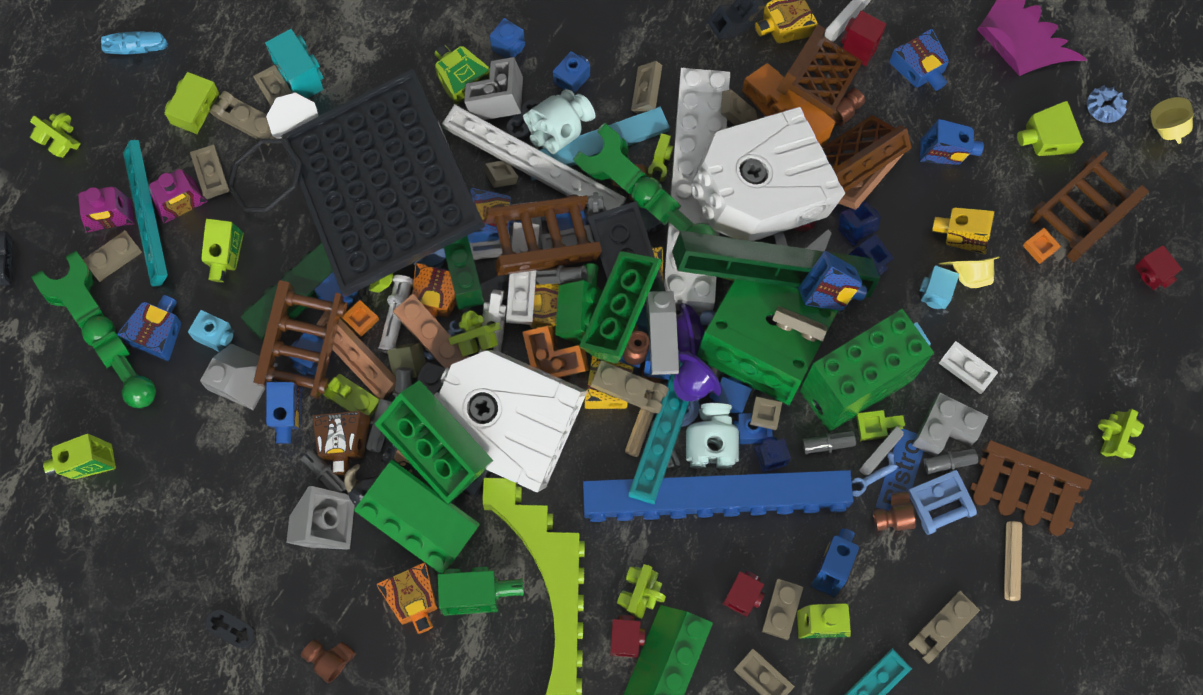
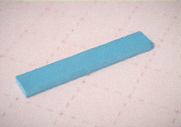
(631, 129)

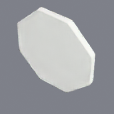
(289, 113)

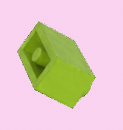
(191, 102)

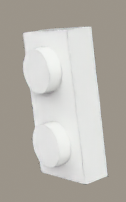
(968, 367)

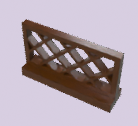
(807, 63)
(873, 157)

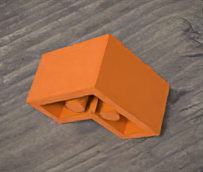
(546, 356)

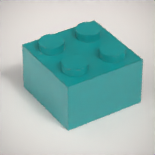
(295, 64)

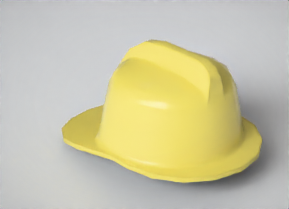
(1173, 118)
(974, 273)

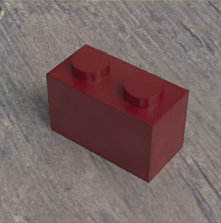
(863, 36)

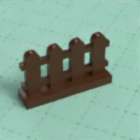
(1041, 489)

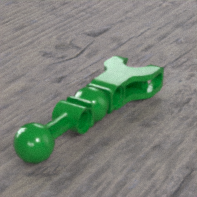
(645, 190)
(97, 330)

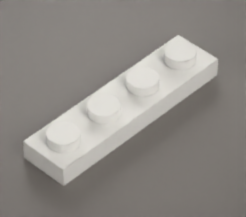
(522, 284)

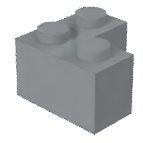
(498, 95)
(948, 419)

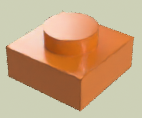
(1041, 245)
(360, 318)

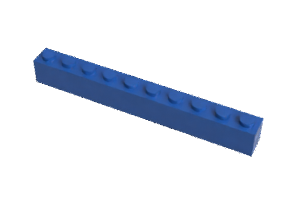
(722, 495)

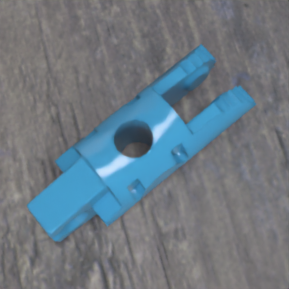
(133, 42)

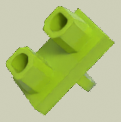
(45, 129)
(472, 324)
(1117, 433)
(645, 592)

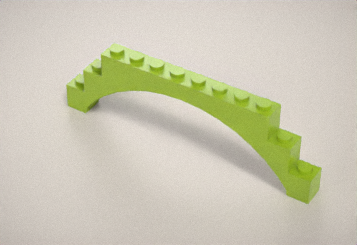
(558, 562)

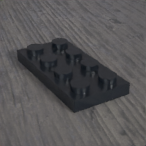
(622, 231)

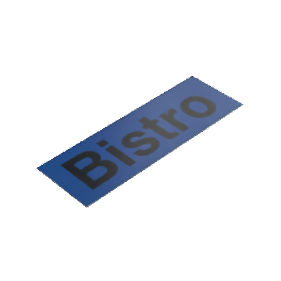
(902, 479)

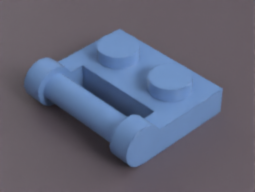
(937, 494)

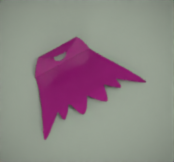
(1022, 39)

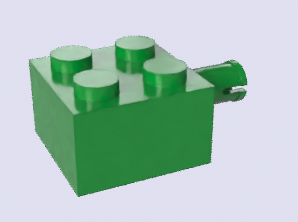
(577, 305)
(474, 591)

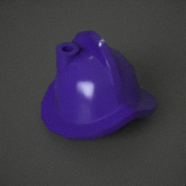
(689, 330)
(694, 378)

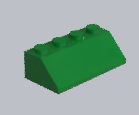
(620, 306)
(433, 441)
(416, 517)
(669, 653)

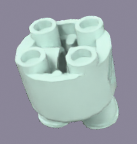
(557, 120)
(714, 429)

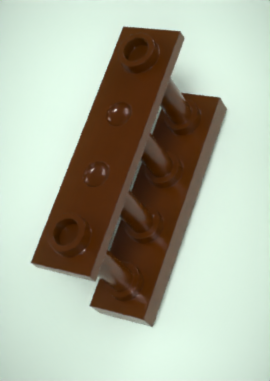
(1095, 228)
(535, 258)
(280, 322)

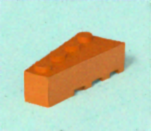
(762, 91)

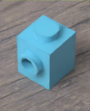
(938, 287)
(211, 331)

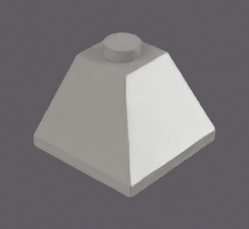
(232, 376)
(321, 520)

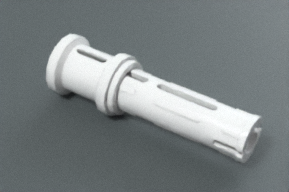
(400, 292)

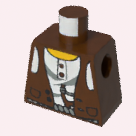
(341, 438)

